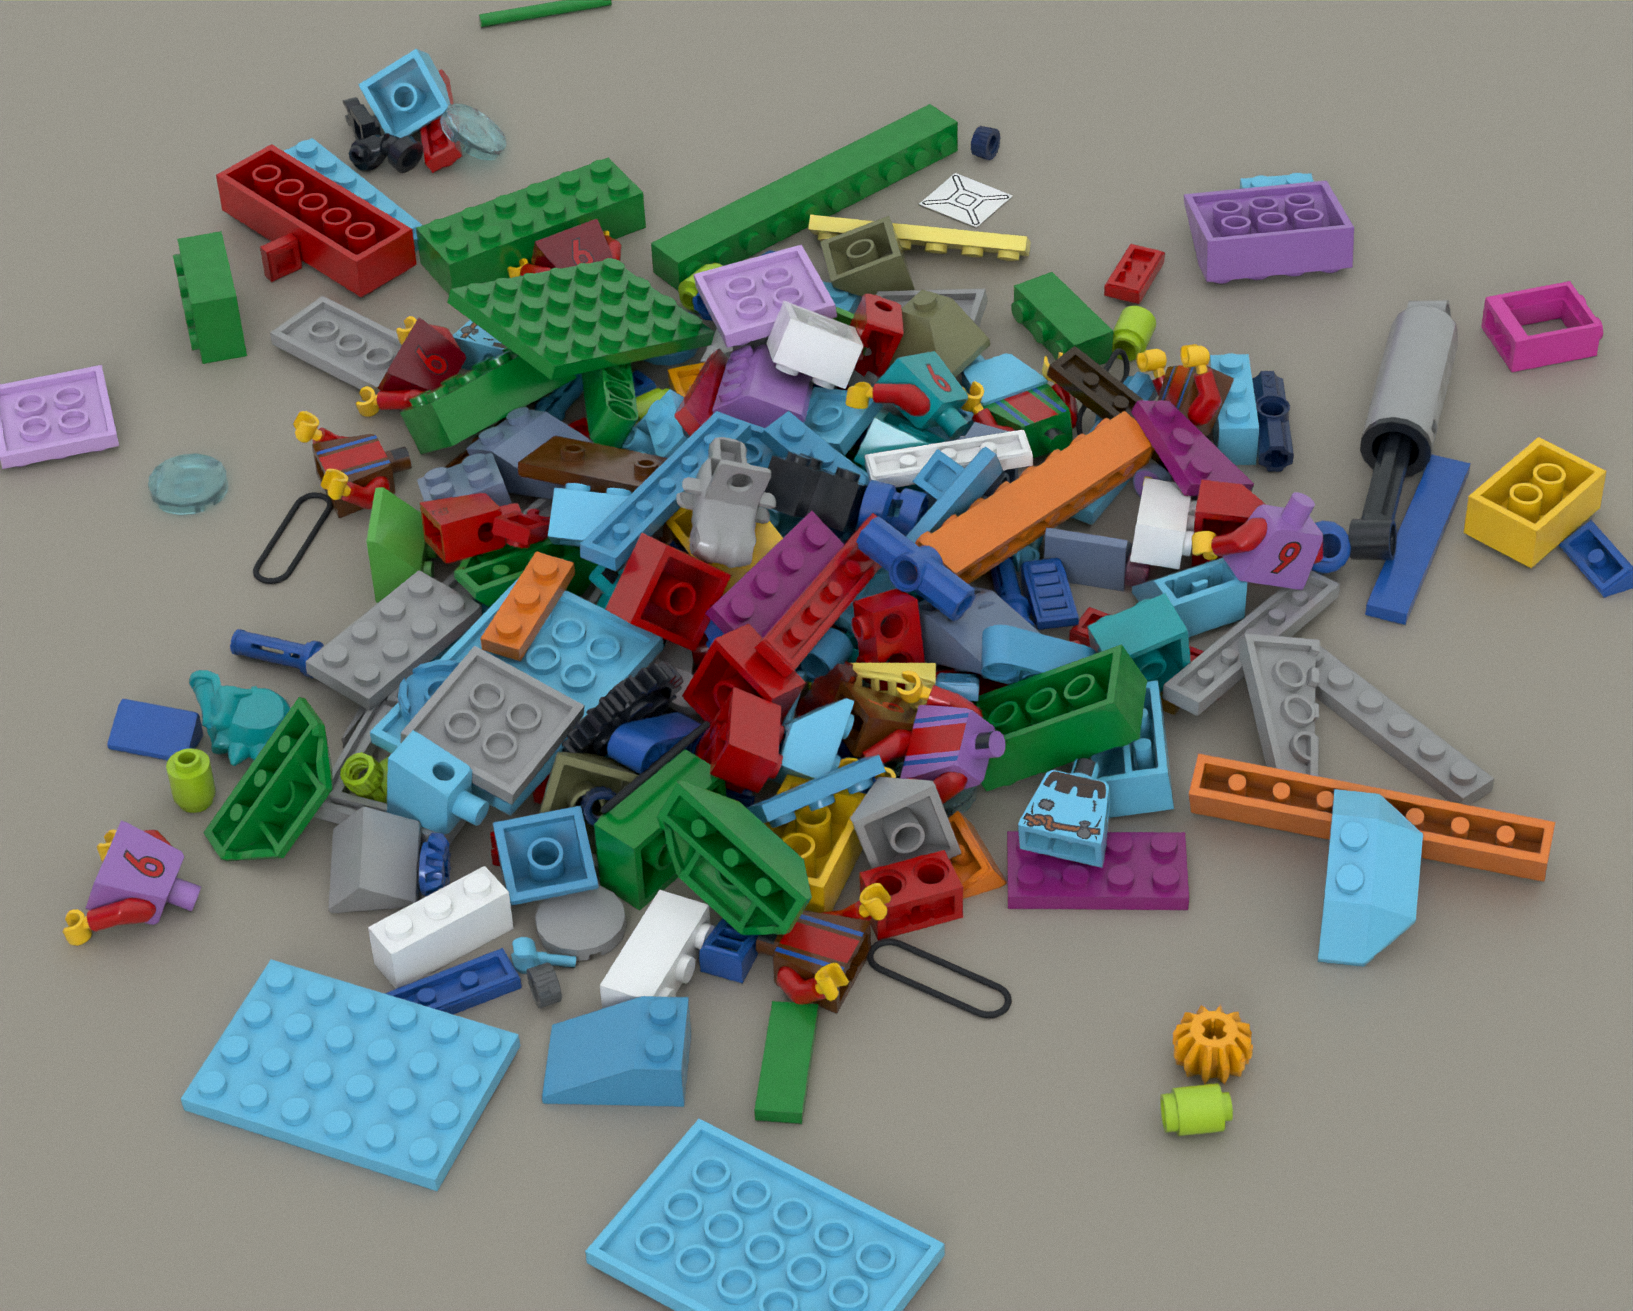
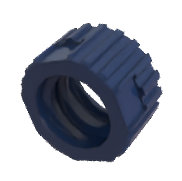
(985, 142)
(594, 794)

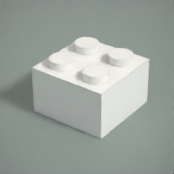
(814, 346)

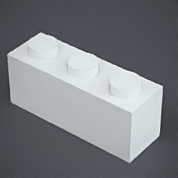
(1163, 525)
(441, 927)
(659, 950)

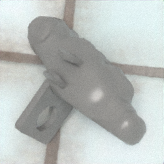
(726, 504)

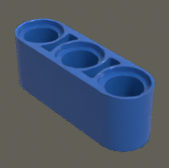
(646, 740)

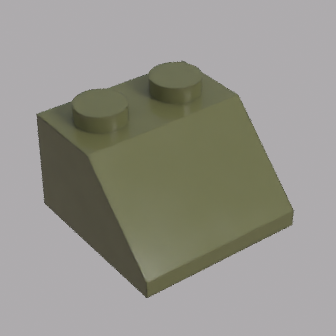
(867, 260)

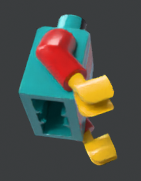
(920, 390)

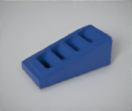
(1047, 589)
(724, 962)

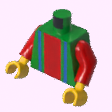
(1043, 413)

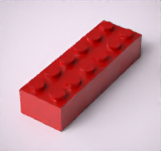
(333, 226)

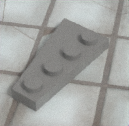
(1282, 694)

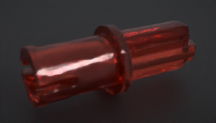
(825, 688)

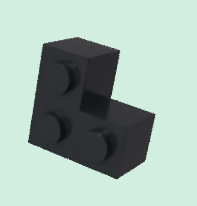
(805, 487)

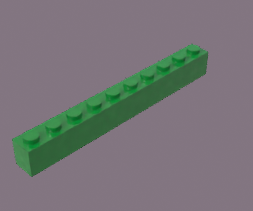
(815, 189)

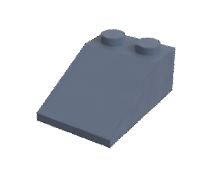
(515, 439)

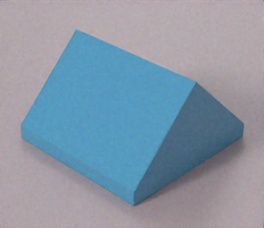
(545, 855)

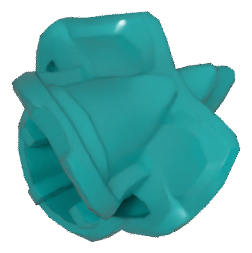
(237, 717)

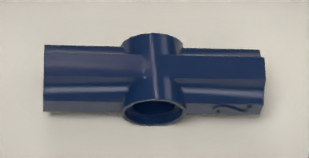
(1273, 411)

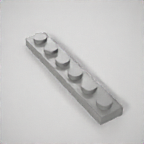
(1221, 664)
(1399, 733)

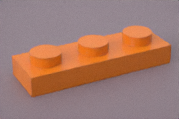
(527, 606)

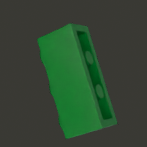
(1060, 318)

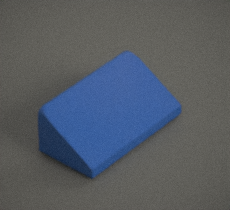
(1599, 560)
(153, 729)

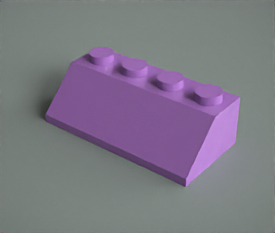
(759, 391)

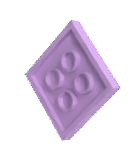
(750, 293)
(55, 417)

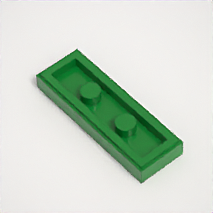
(786, 1062)

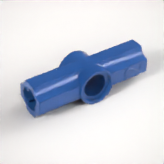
(932, 578)

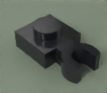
(359, 118)

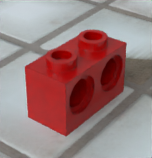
(897, 637)
(921, 892)

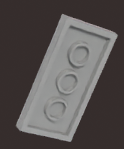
(339, 343)
(393, 639)

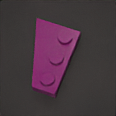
(1185, 448)

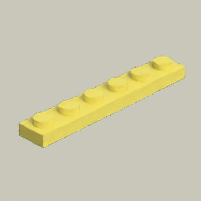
(933, 238)

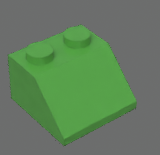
(396, 543)

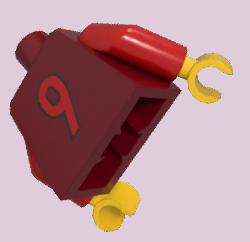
(569, 248)
(423, 362)

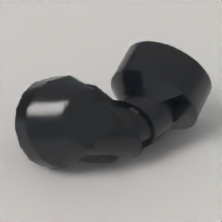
(400, 152)

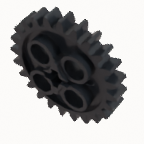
(628, 701)

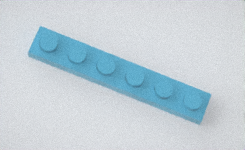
(327, 164)

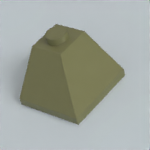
(940, 326)
(575, 775)

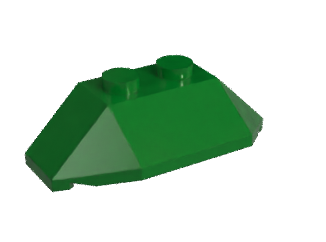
(493, 572)
(276, 791)
(734, 861)

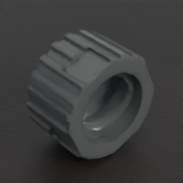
(544, 985)

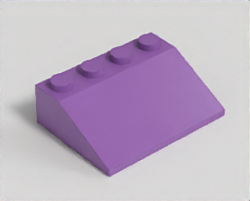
(1269, 231)

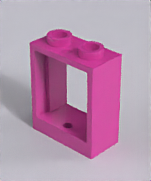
(1509, 311)

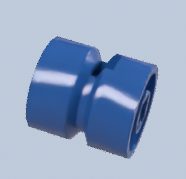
(884, 499)

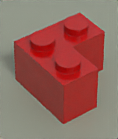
(743, 742)

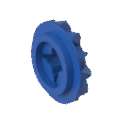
(434, 864)

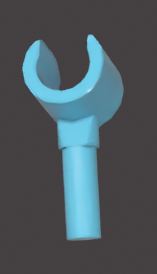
(1028, 553)
(526, 956)

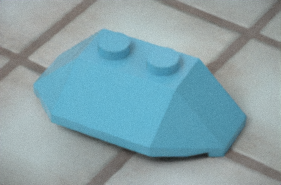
(1368, 878)

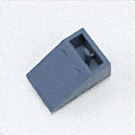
(960, 641)

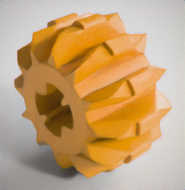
(1212, 1044)

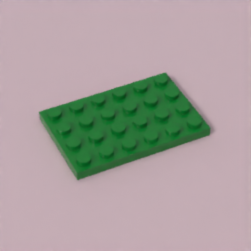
(581, 318)

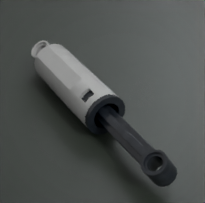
(1403, 418)

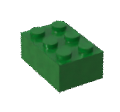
(209, 298)
(630, 840)

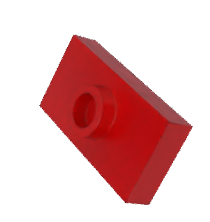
(1134, 273)

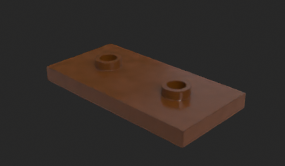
(588, 463)

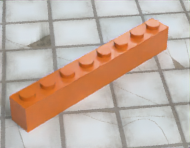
(1040, 498)
(1304, 806)

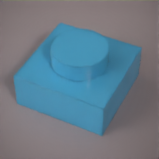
(938, 474)

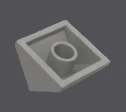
(902, 822)
(374, 862)

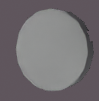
(581, 923)

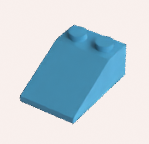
(621, 1055)

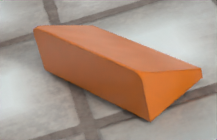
(975, 864)

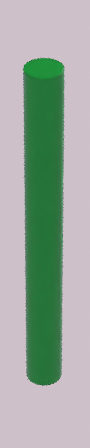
(539, 11)

